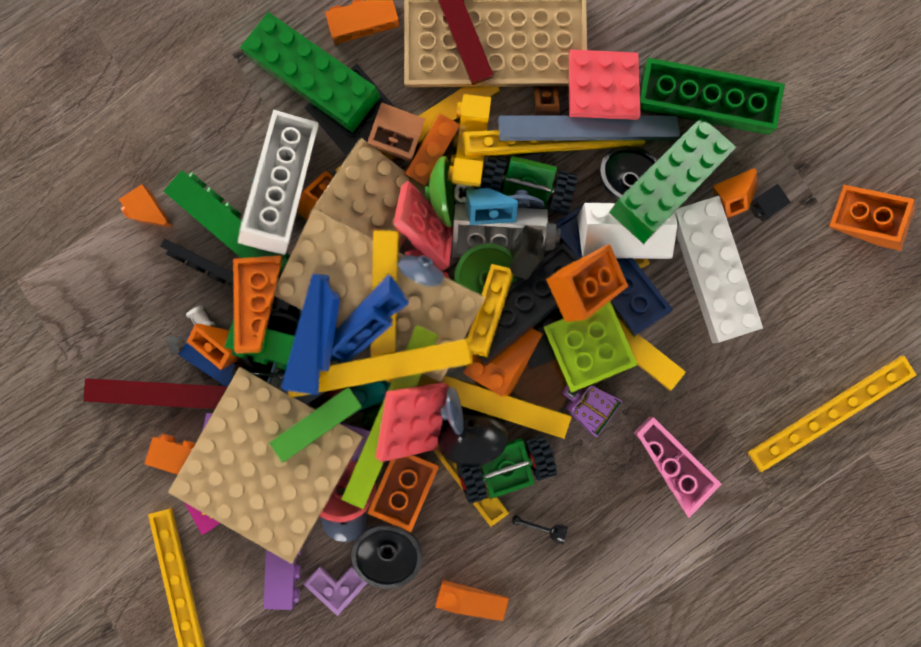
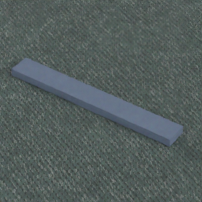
(578, 128)

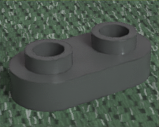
(552, 238)

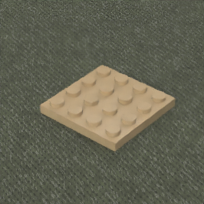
(365, 191)

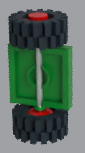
(532, 177)
(509, 471)

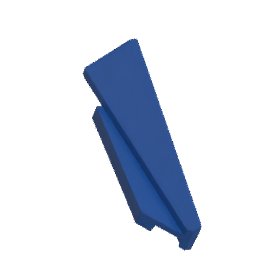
(368, 321)
(313, 338)

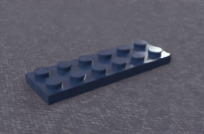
(640, 302)

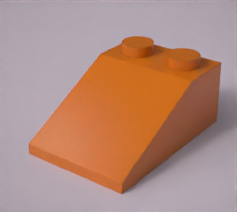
(873, 216)
(587, 284)
(505, 370)

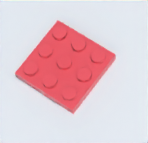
(604, 84)
(422, 226)
(411, 421)

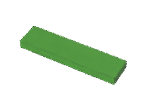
(315, 425)

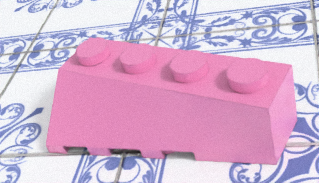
(680, 469)

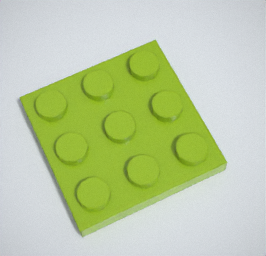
(590, 348)

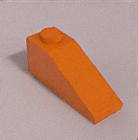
(471, 601)

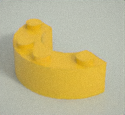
(473, 117)

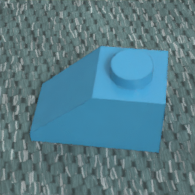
(489, 207)

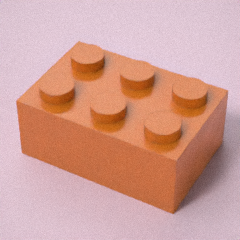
(403, 490)

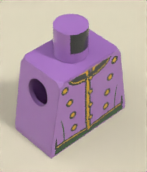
(591, 407)

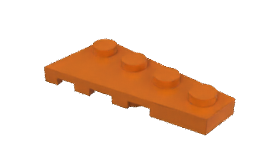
(253, 297)

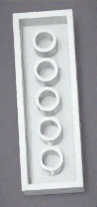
(278, 183)
(716, 270)

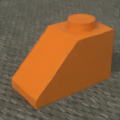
(312, 194)
(144, 208)
(211, 343)

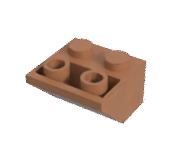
(396, 132)

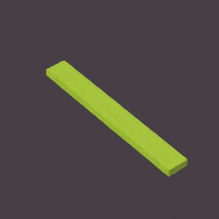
(368, 466)

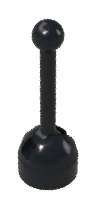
(280, 374)
(557, 532)

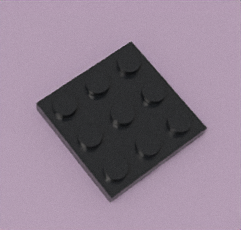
(340, 135)

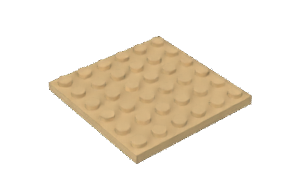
(242, 480)

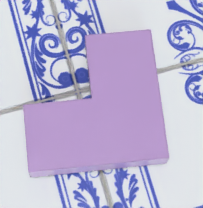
(334, 593)

